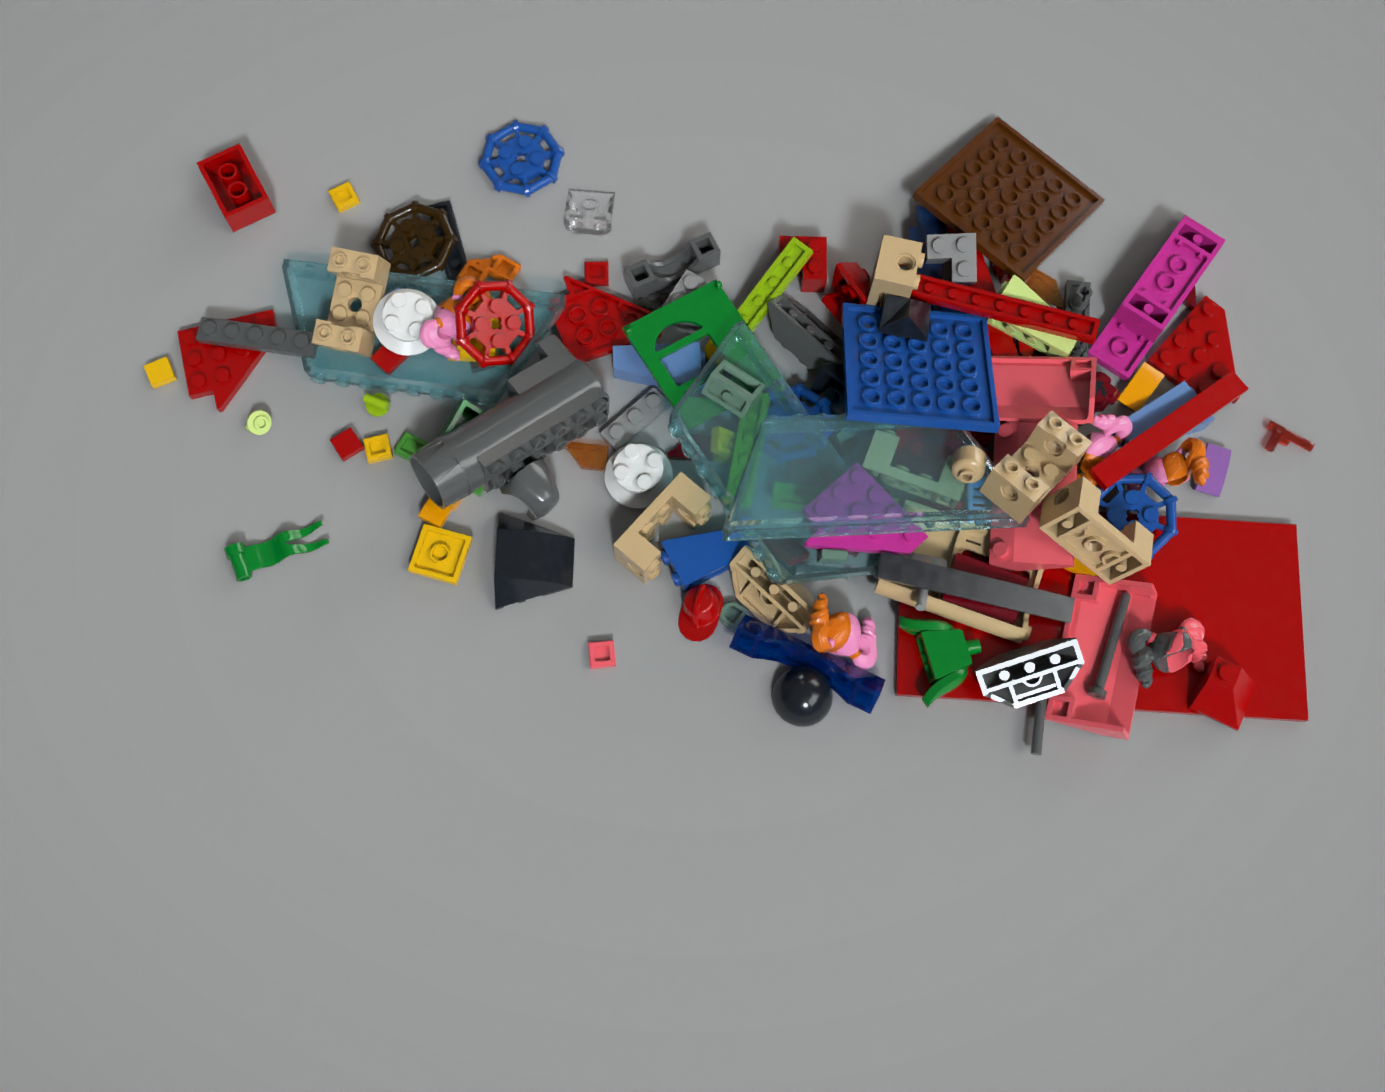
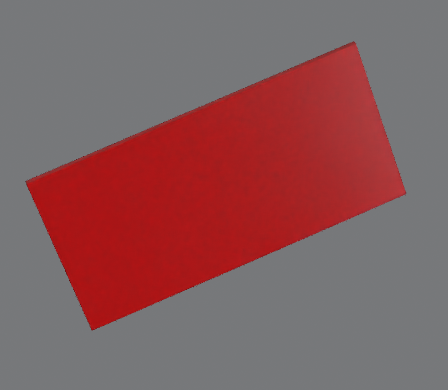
(1225, 574)

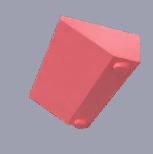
(1035, 385)
(1025, 546)
(1091, 624)

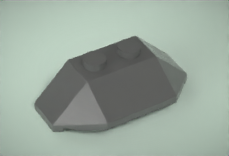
(804, 334)
(1031, 672)

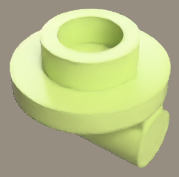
(258, 422)

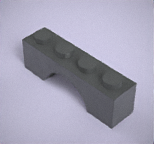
(649, 277)

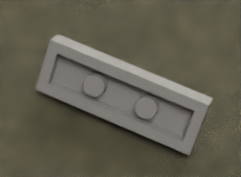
(635, 419)

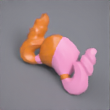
(445, 321)
(1103, 442)
(1175, 467)
(842, 634)

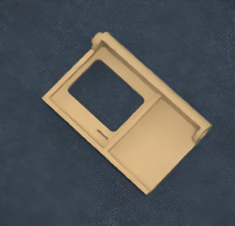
(944, 546)

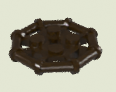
(415, 229)

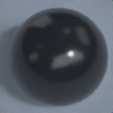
(802, 696)

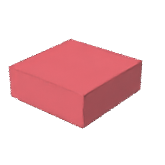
(602, 654)

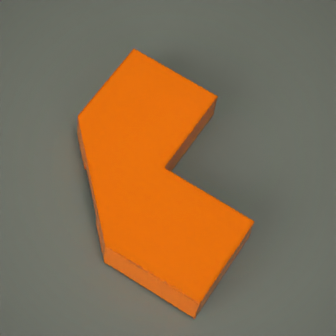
(497, 267)

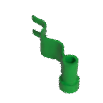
(270, 553)

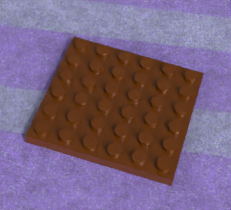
(1009, 197)

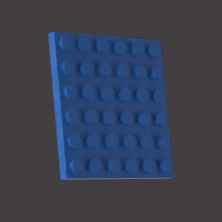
(916, 381)

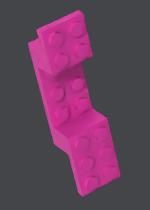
(1155, 297)

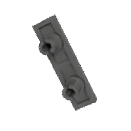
(1077, 300)

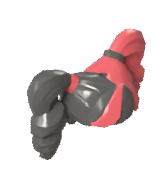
(1167, 650)

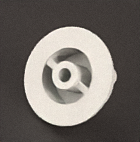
(399, 320)
(637, 475)

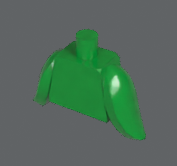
(942, 652)

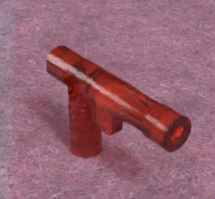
(1285, 437)

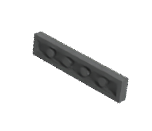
(256, 337)

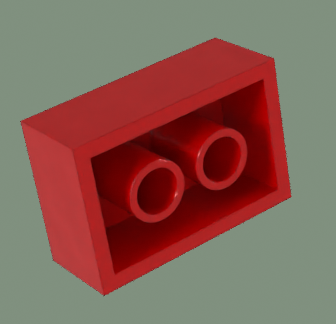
(236, 187)

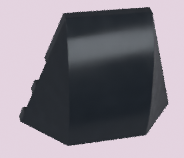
(530, 561)

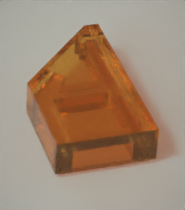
(1046, 288)
(589, 455)

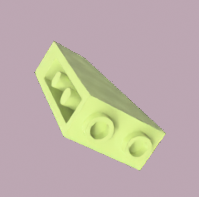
(1044, 342)

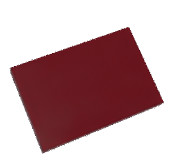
(974, 566)

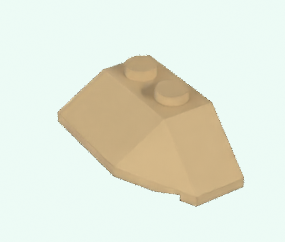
(777, 605)

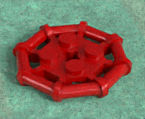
(481, 325)

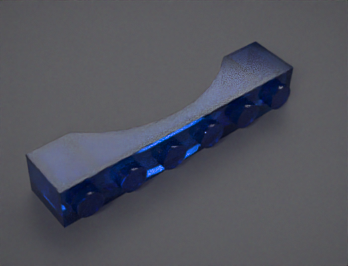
(769, 643)

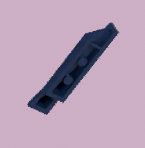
(928, 225)

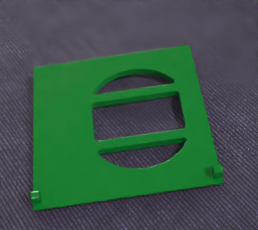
(704, 307)

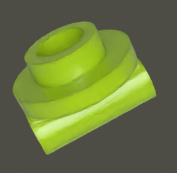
(376, 404)

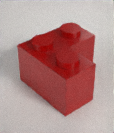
(815, 270)

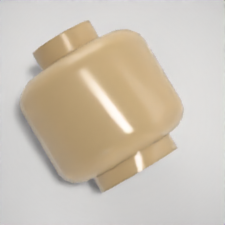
(968, 462)

